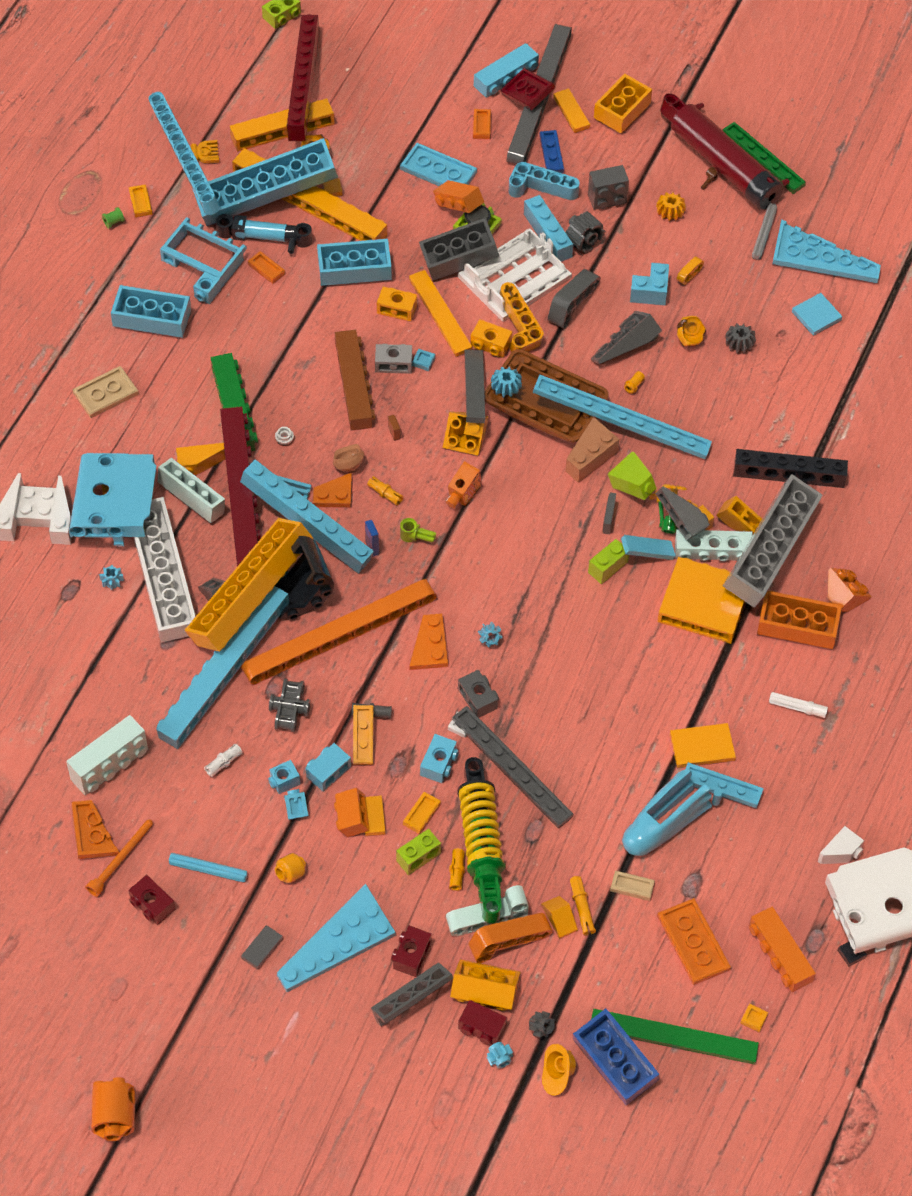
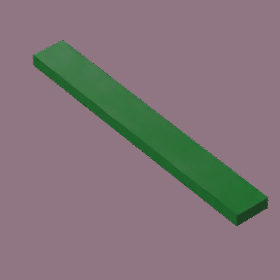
(686, 1038)

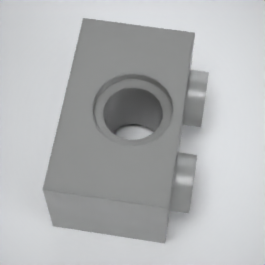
(393, 358)

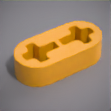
(690, 270)

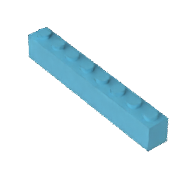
(299, 509)

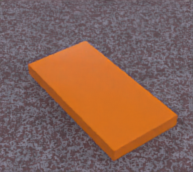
(693, 941)

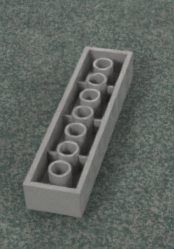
(772, 541)

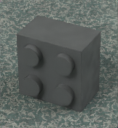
(608, 187)

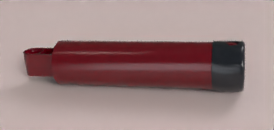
(722, 152)

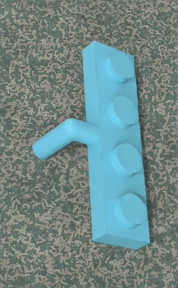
(725, 786)

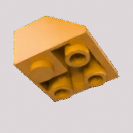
(463, 435)

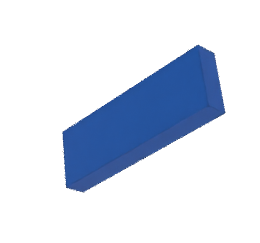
(551, 150)

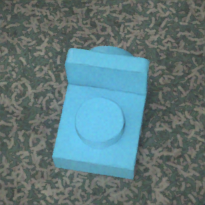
(295, 804)

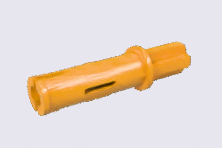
(581, 902)

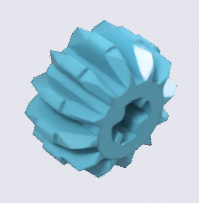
(506, 381)

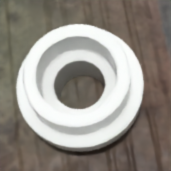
(284, 431)

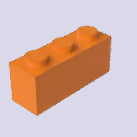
(458, 196)

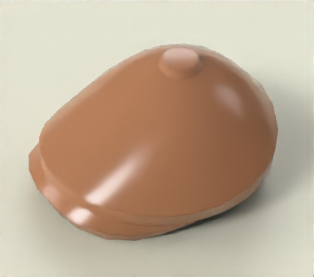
(348, 458)

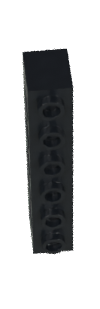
(780, 466)

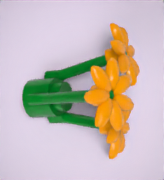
(667, 525)

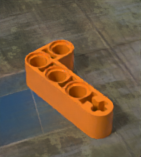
(508, 934)

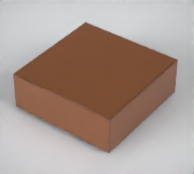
(394, 427)

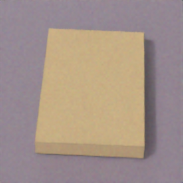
(105, 392)

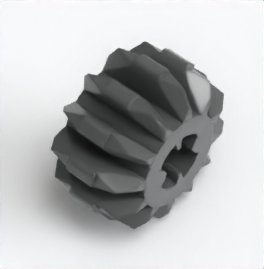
(740, 338)

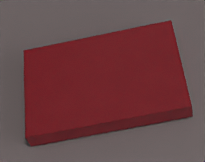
(527, 89)

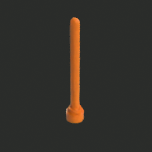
(96, 886)

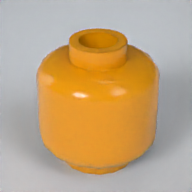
(290, 868)

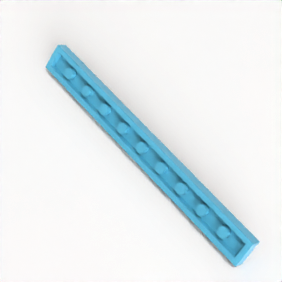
(622, 416)

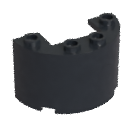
(308, 580)

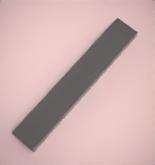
(474, 386)

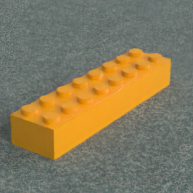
(246, 586)

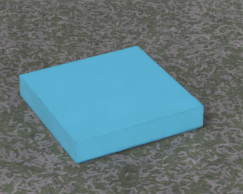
(817, 314)

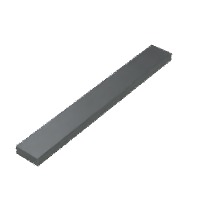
(512, 767)

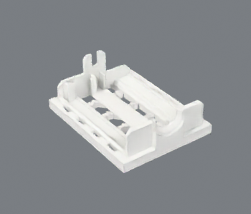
(521, 246)

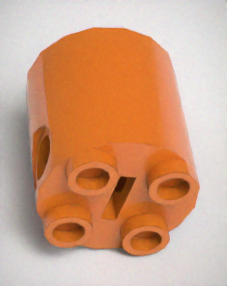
(113, 1109)

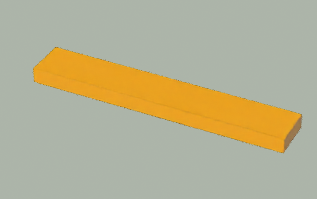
(440, 312)

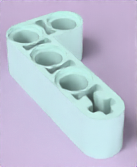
(470, 919)

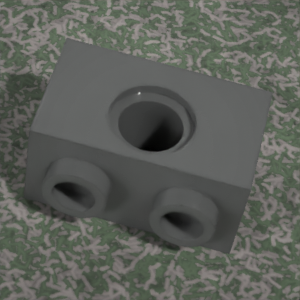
(474, 683)

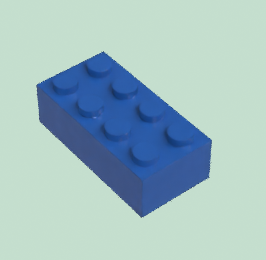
(616, 1056)

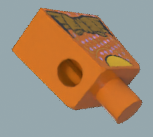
(464, 485)

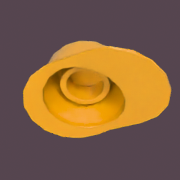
(558, 1067)

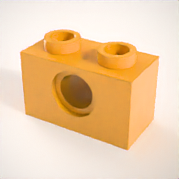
(396, 303)
(491, 338)

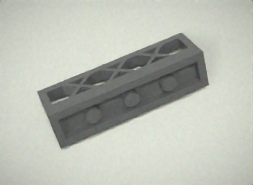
(411, 993)

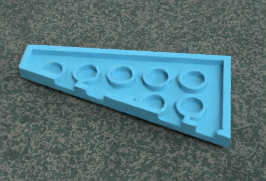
(818, 255)
(346, 935)

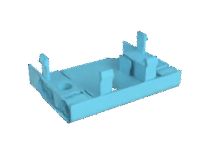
(126, 503)

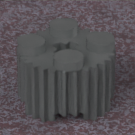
(585, 231)

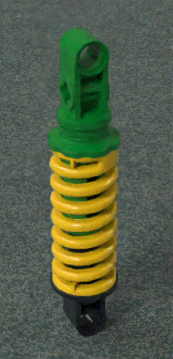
(482, 837)

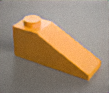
(200, 457)
(739, 515)

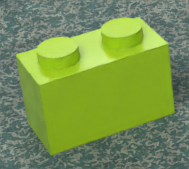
(608, 561)

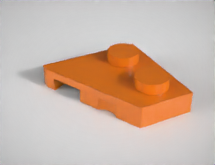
(334, 493)

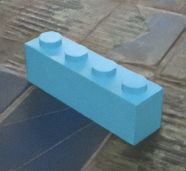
(498, 74)
(544, 221)

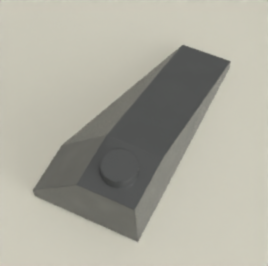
(634, 332)

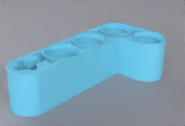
(543, 180)

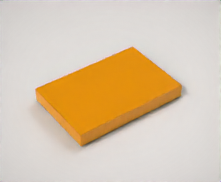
(702, 745)

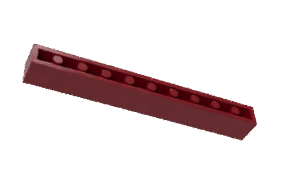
(303, 78)
(241, 498)

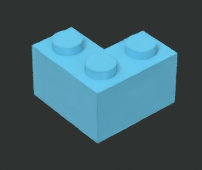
(653, 288)

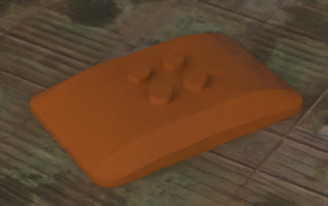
(540, 411)

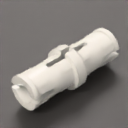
(223, 760)

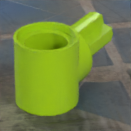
(416, 531)

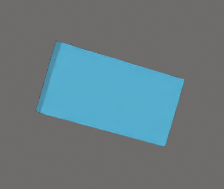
(436, 166)

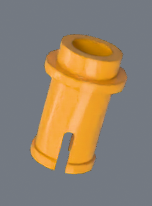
(632, 384)

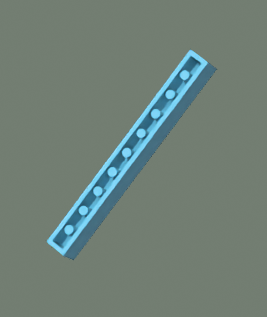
(220, 670)

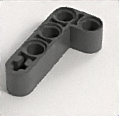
(571, 296)

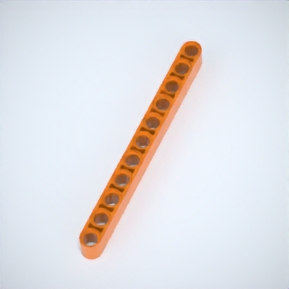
(338, 631)

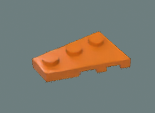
(430, 644)
(90, 834)

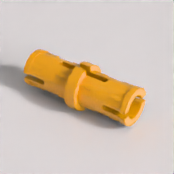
(385, 490)
(456, 869)

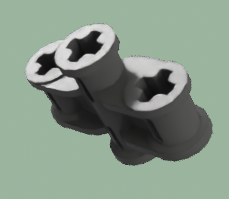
(289, 705)

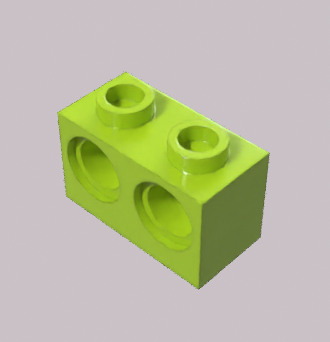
(280, 11)
(418, 852)

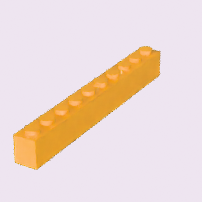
(326, 206)

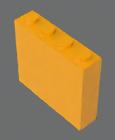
(700, 602)

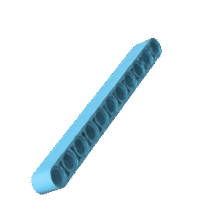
(184, 153)

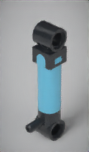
(242, 228)

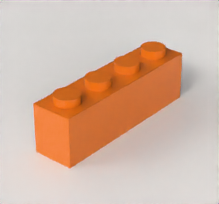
(782, 949)

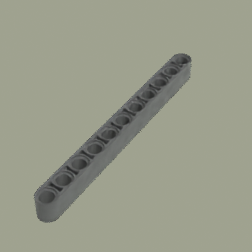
(529, 118)

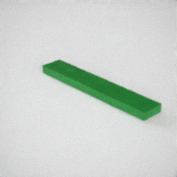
(765, 157)

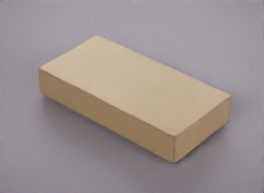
(632, 885)

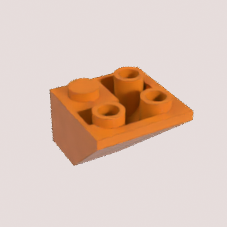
(846, 589)

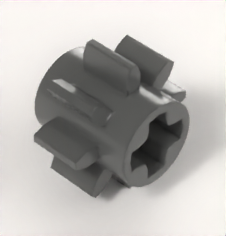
(541, 1024)

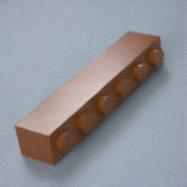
(353, 380)

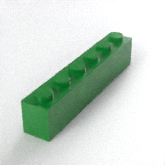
(230, 391)

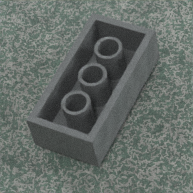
(461, 246)

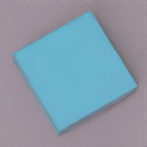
(423, 359)

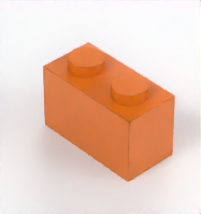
(351, 812)

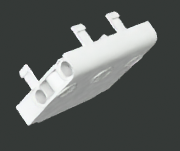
(861, 894)

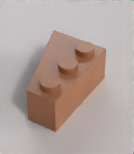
(591, 450)

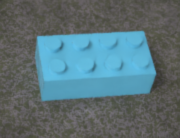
(354, 262)
(151, 311)

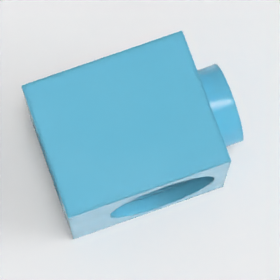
(207, 288)
(285, 769)

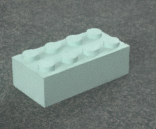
(107, 755)

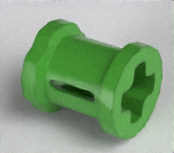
(113, 217)

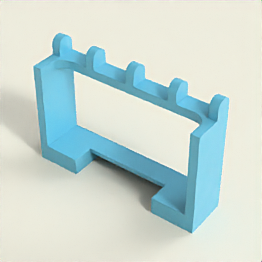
(174, 257)

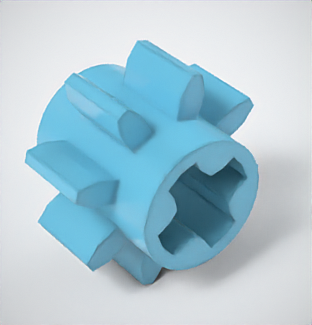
(111, 577)
(494, 638)
(499, 1055)

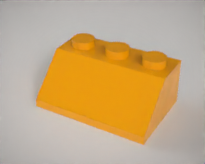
(485, 984)

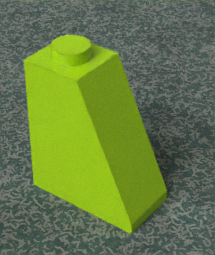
(632, 477)

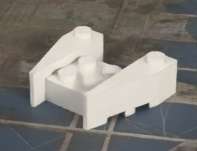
(35, 508)

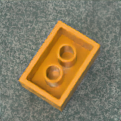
(622, 103)

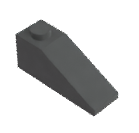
(684, 514)

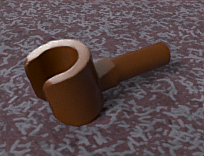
(712, 176)

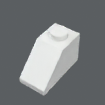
(842, 848)

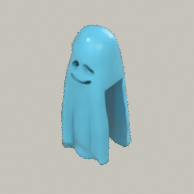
(647, 834)

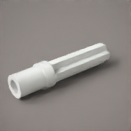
(797, 704)

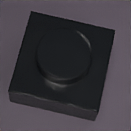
(848, 955)

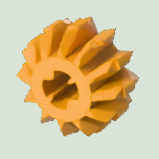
(671, 206)

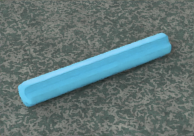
(208, 867)

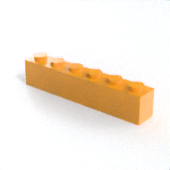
(274, 126)

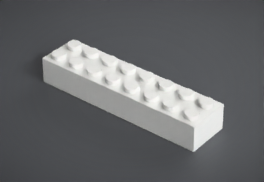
(164, 574)

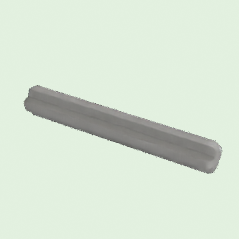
(764, 231)

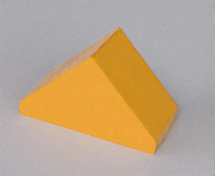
(560, 916)

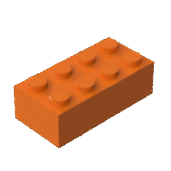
(799, 619)

